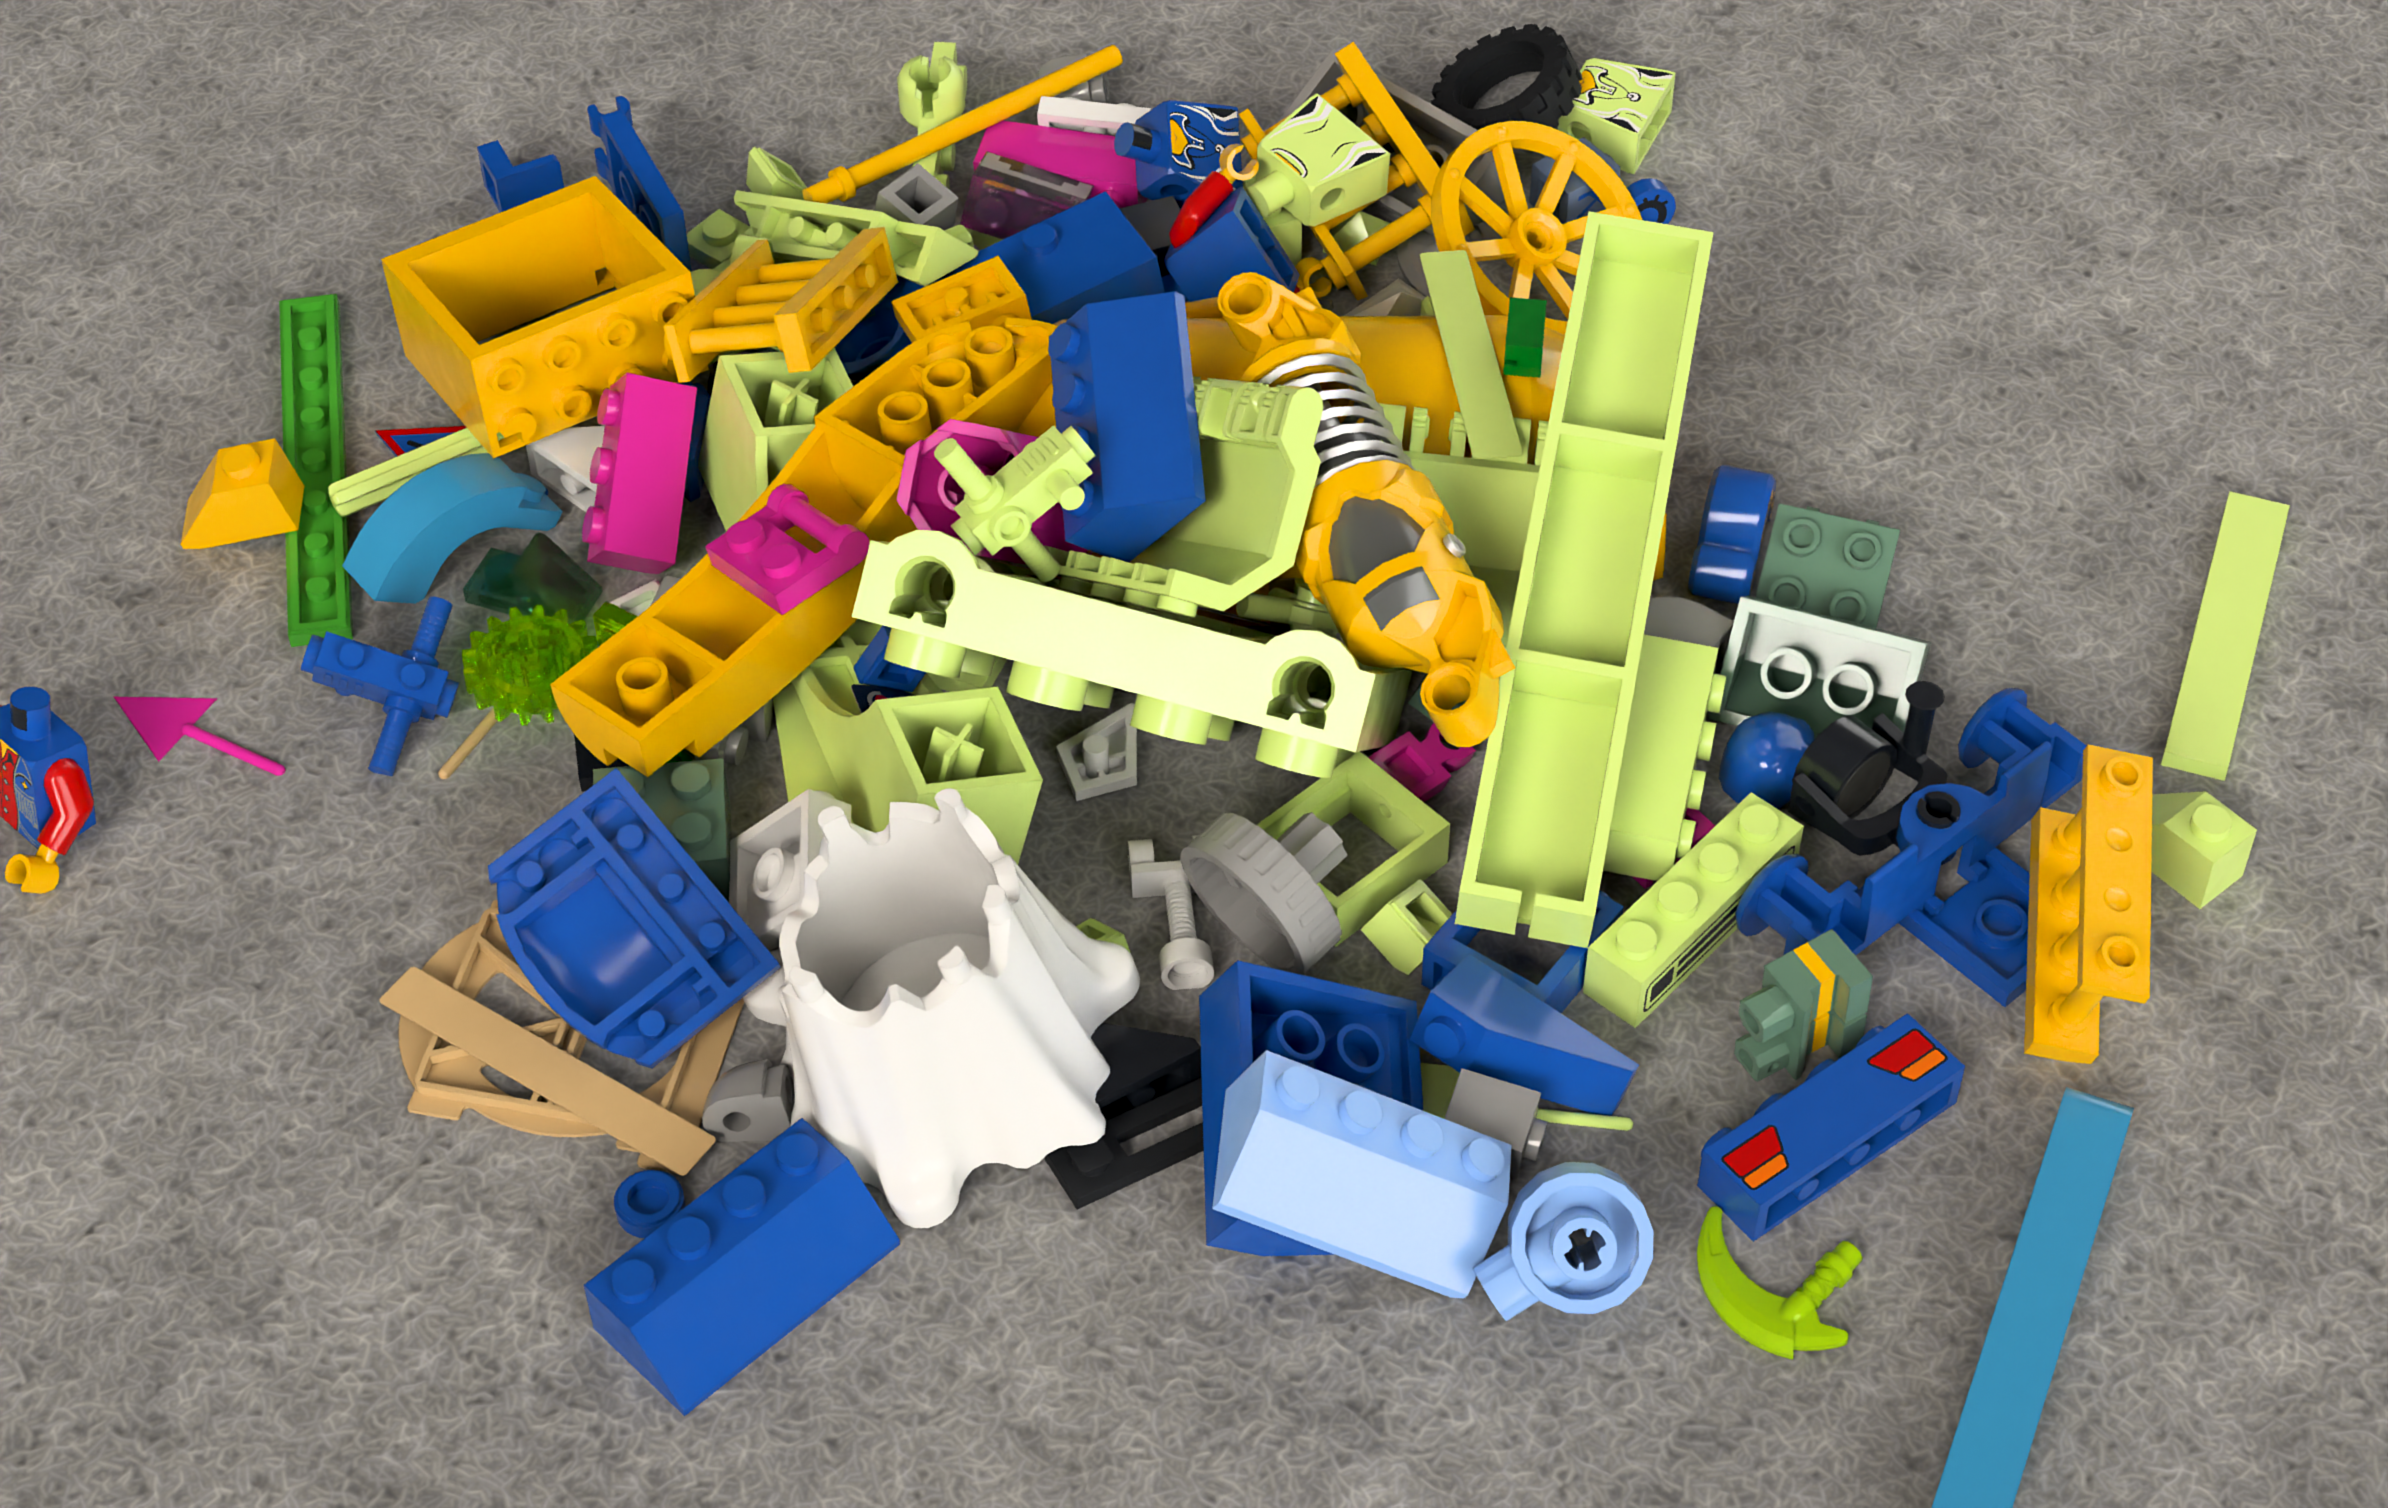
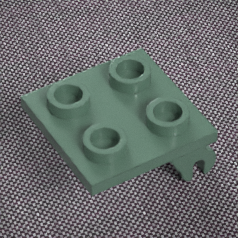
(1828, 564)

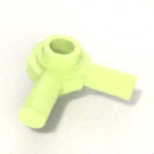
(1282, 606)

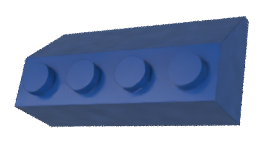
(1131, 397)
(740, 1266)

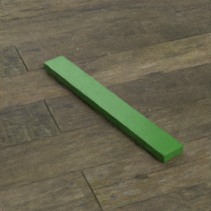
(315, 446)

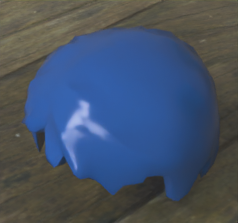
(1764, 757)

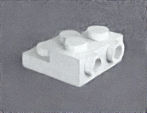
(771, 863)

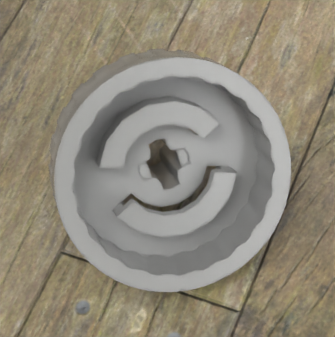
(1268, 887)

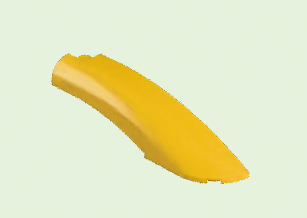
(717, 651)

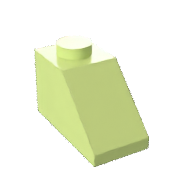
(2198, 844)

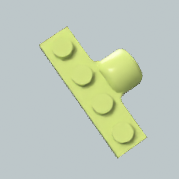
(932, 99)

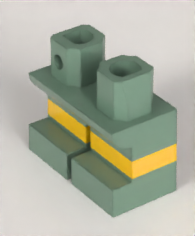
(1805, 1003)

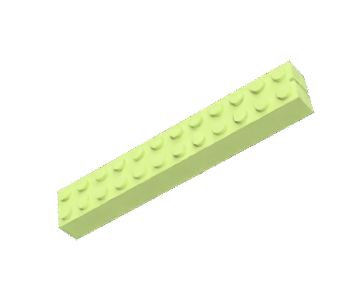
(1585, 582)

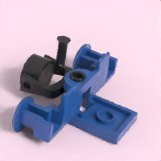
(1843, 771)

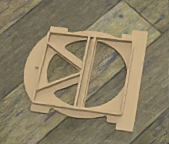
(452, 1080)

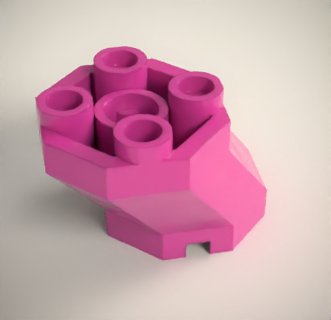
(931, 493)

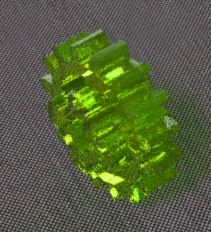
(521, 659)

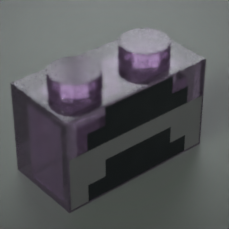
(1014, 195)

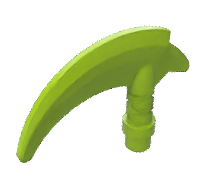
(1765, 1318)

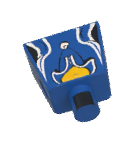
(1179, 147)

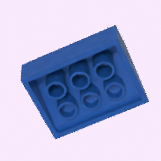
(1310, 1021)

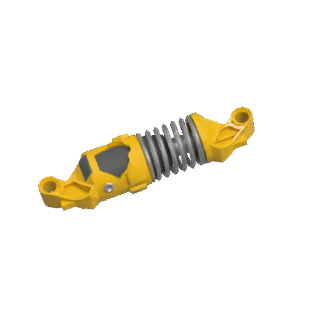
(1375, 527)

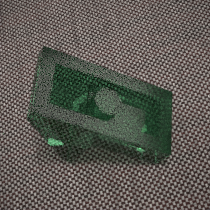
(537, 577)

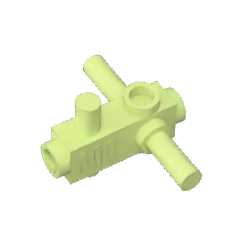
(1003, 506)

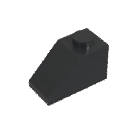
(1142, 1066)

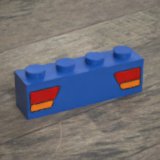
(1829, 1125)

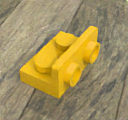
(977, 295)

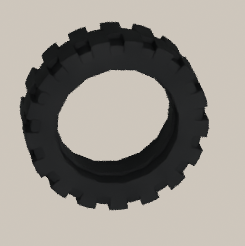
(1507, 56)

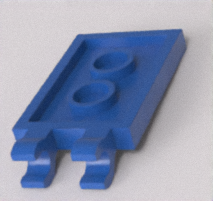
(637, 179)

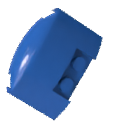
(623, 926)

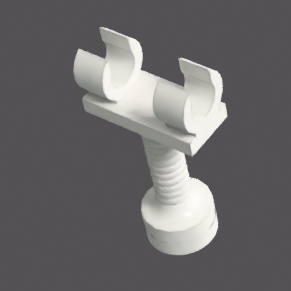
(1185, 953)

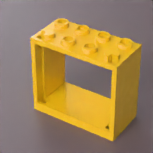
(519, 269)

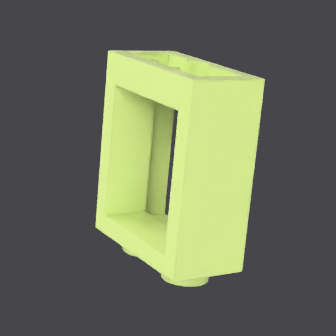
(1391, 813)

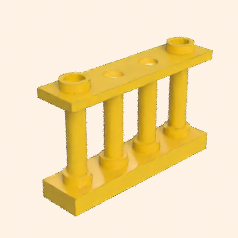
(1409, 166)
(783, 305)
(2089, 906)

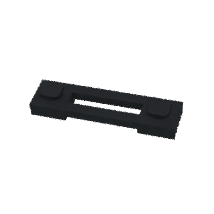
(1104, 1167)

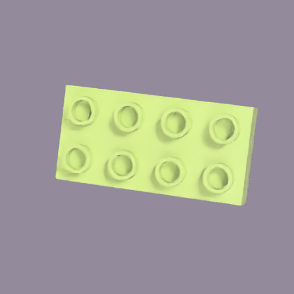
(1074, 649)

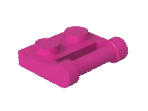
(776, 565)

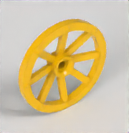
(1531, 237)

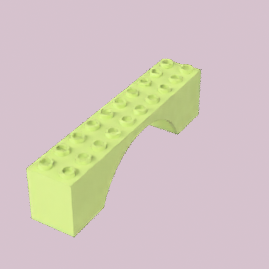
(901, 744)

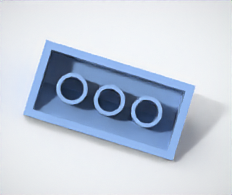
(1360, 1174)

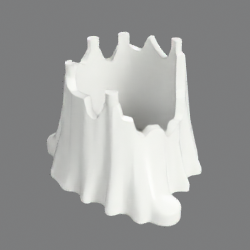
(938, 1006)

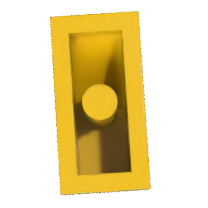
(243, 497)

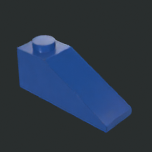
(1504, 1032)

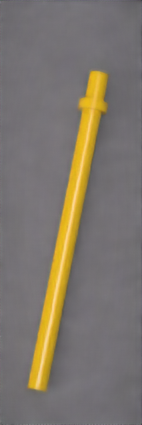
(844, 182)

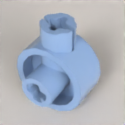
(1548, 1265)

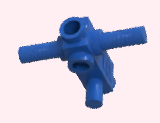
(405, 684)

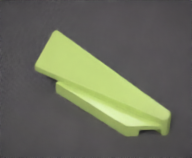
(821, 230)

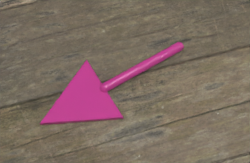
(166, 719)

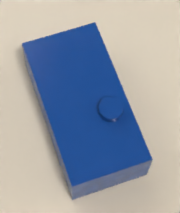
(1077, 260)

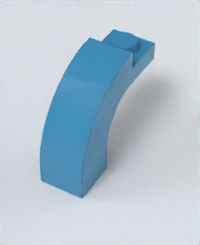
(434, 515)

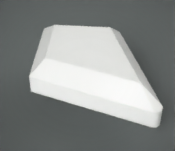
(1101, 756)

